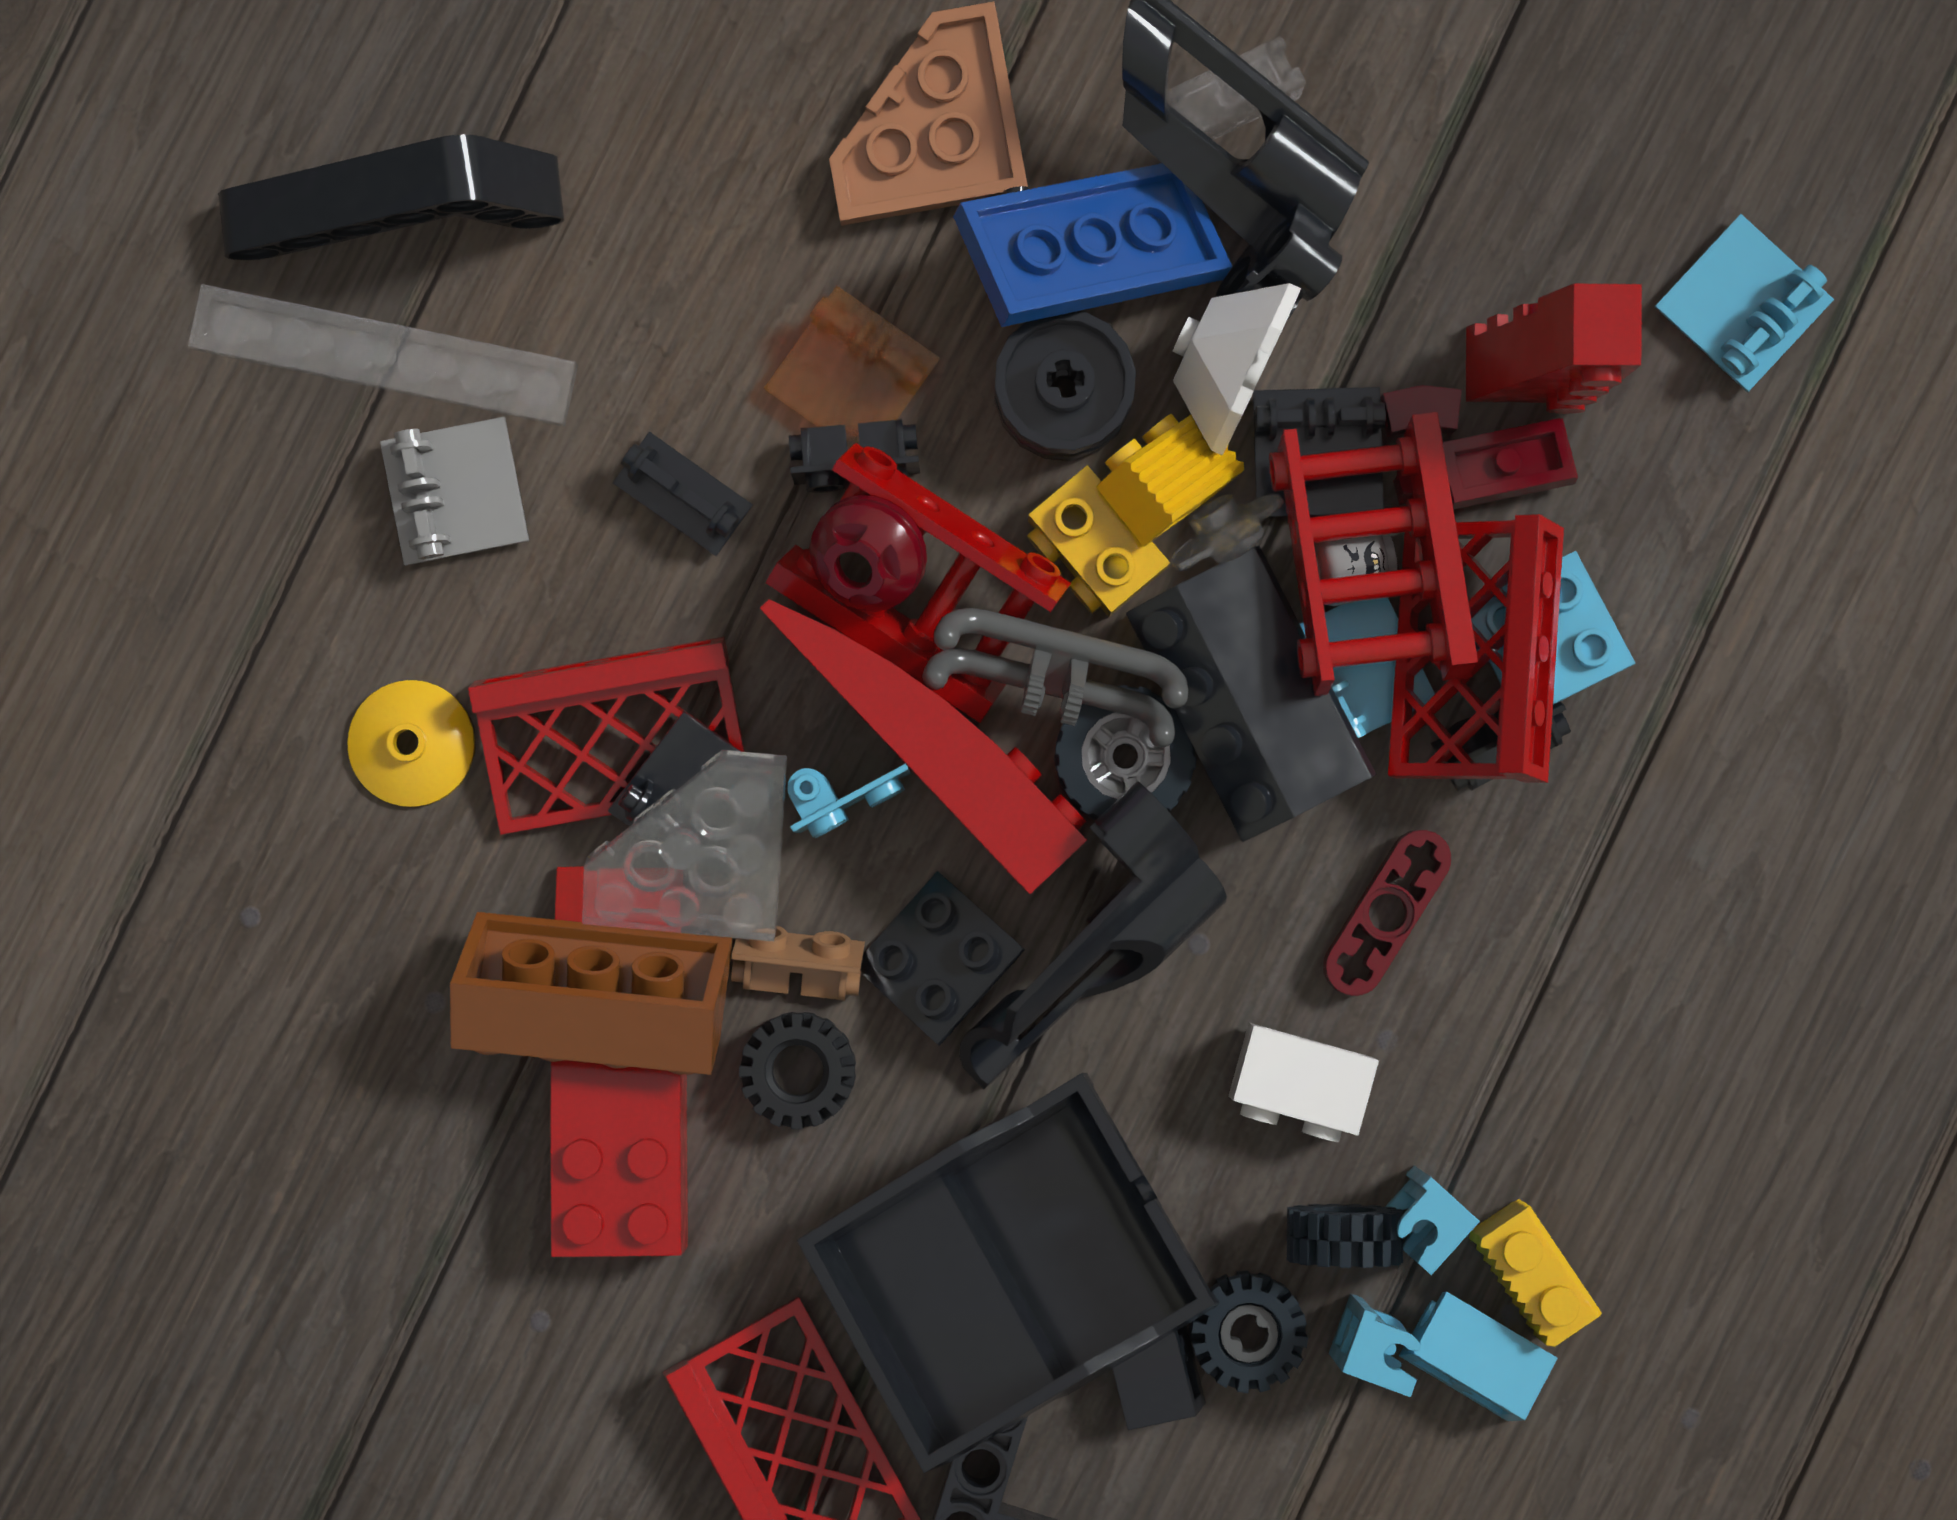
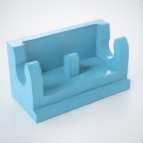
(1433, 1220)
(1366, 1346)
(1479, 1357)

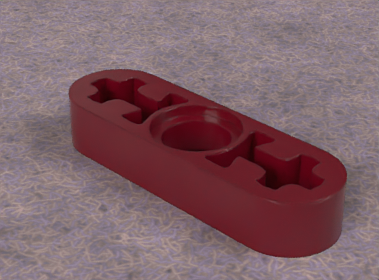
(1399, 864)

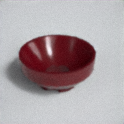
(883, 537)

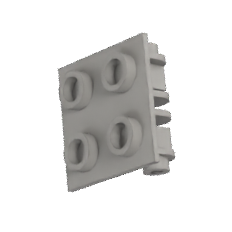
(454, 490)

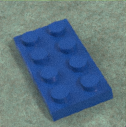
(1090, 243)

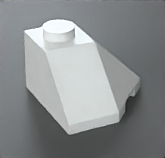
(1228, 355)

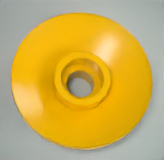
(443, 747)

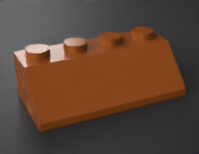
(590, 993)

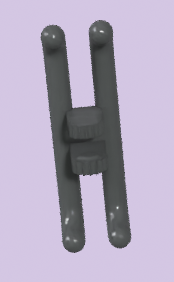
(1058, 669)

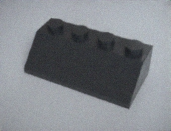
(1247, 707)

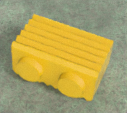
(1166, 477)
(1534, 1273)

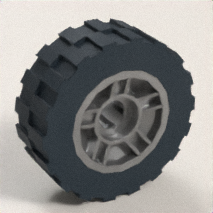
(1087, 763)

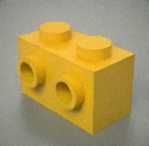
(1093, 544)

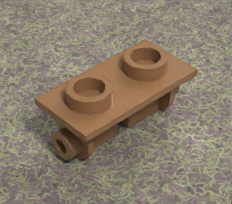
(826, 960)

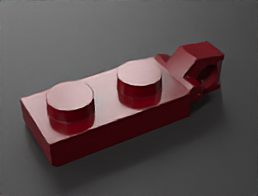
(1504, 464)

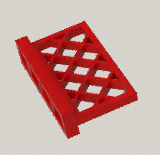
(1526, 662)
(583, 685)
(727, 1448)

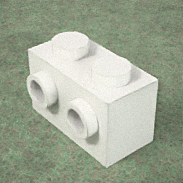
(1303, 1081)

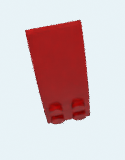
(948, 753)
(615, 1147)

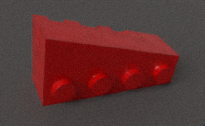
(1557, 349)

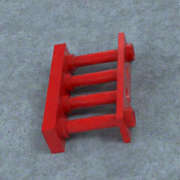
(1426, 516)
(911, 641)

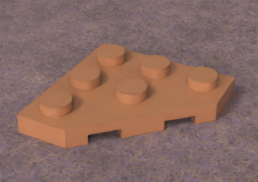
(935, 126)

